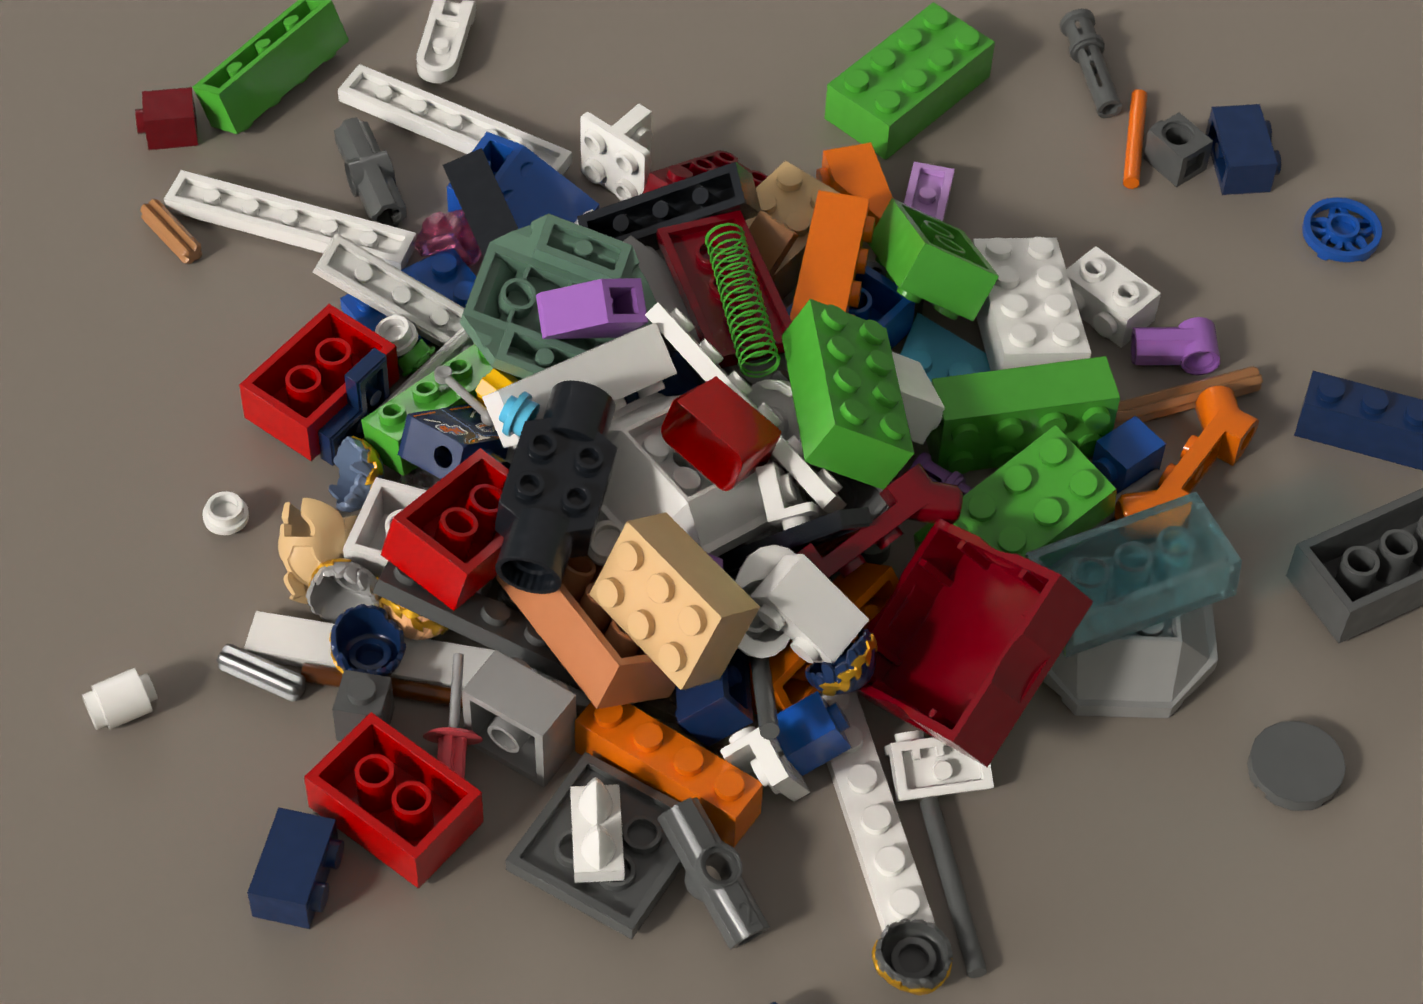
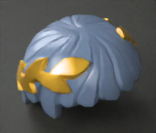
(358, 468)

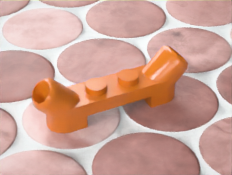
(1224, 436)

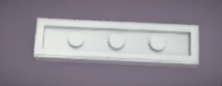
(389, 289)

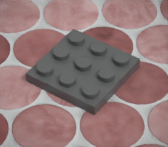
(650, 861)

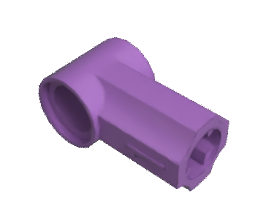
(1189, 345)

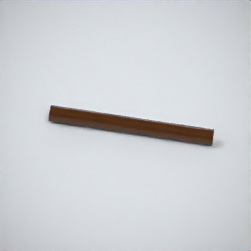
(401, 688)

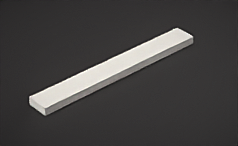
(302, 641)

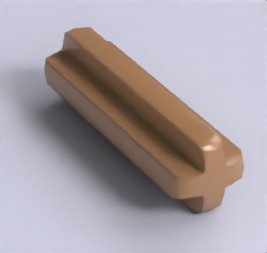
(171, 231)

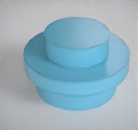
(516, 412)

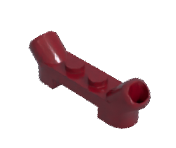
(909, 498)

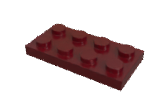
(693, 274)

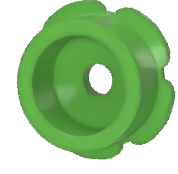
(415, 358)

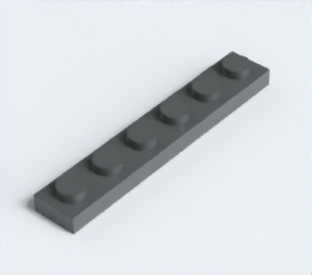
(478, 619)

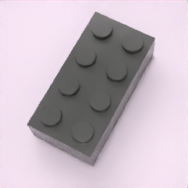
(1364, 568)

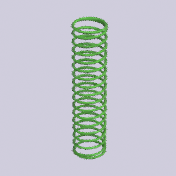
(723, 298)

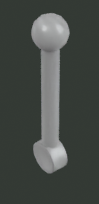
(443, 375)

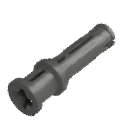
(1105, 97)

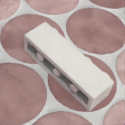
(618, 367)

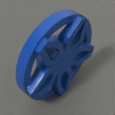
(1341, 230)

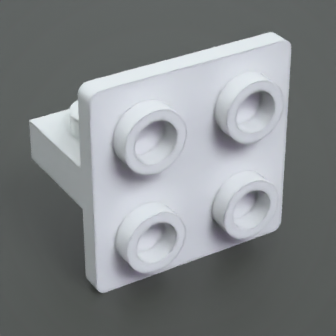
(619, 153)

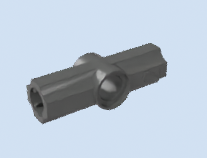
(370, 172)
(726, 899)

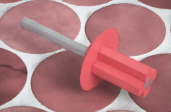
(454, 740)

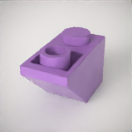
(592, 309)

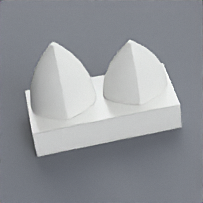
(597, 832)

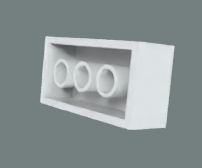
(1031, 307)

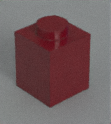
(168, 118)

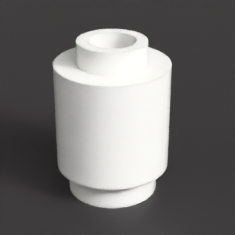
(120, 699)

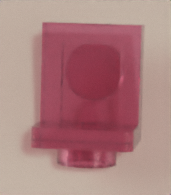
(447, 232)

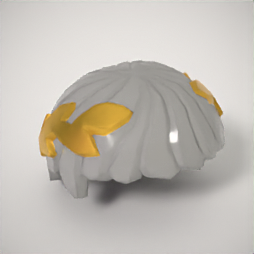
(339, 586)

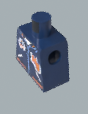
(446, 437)

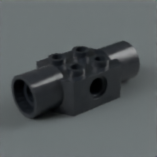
(555, 487)

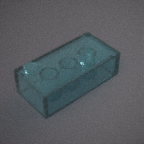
(1144, 569)

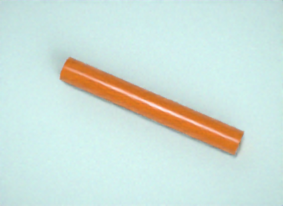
(1135, 139)

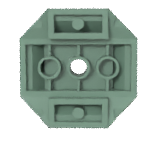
(531, 260)

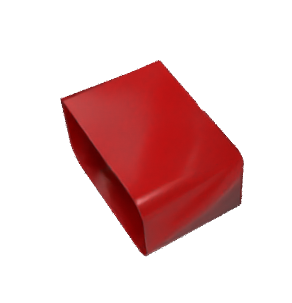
(719, 433)

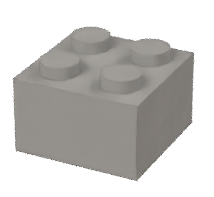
(520, 717)

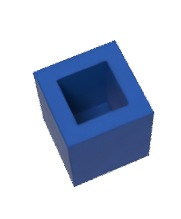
(1128, 453)
(812, 732)

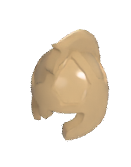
(308, 540)

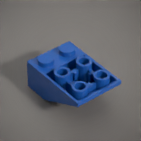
(528, 184)

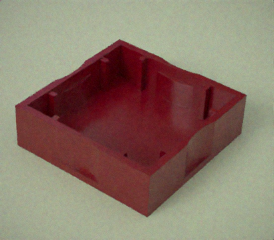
(969, 639)

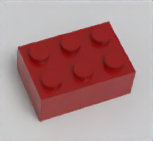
(305, 379)
(449, 533)
(394, 799)

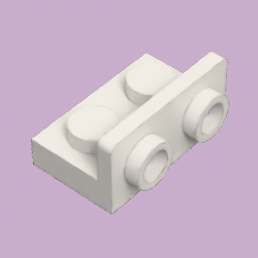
(785, 498)
(765, 757)
(932, 769)

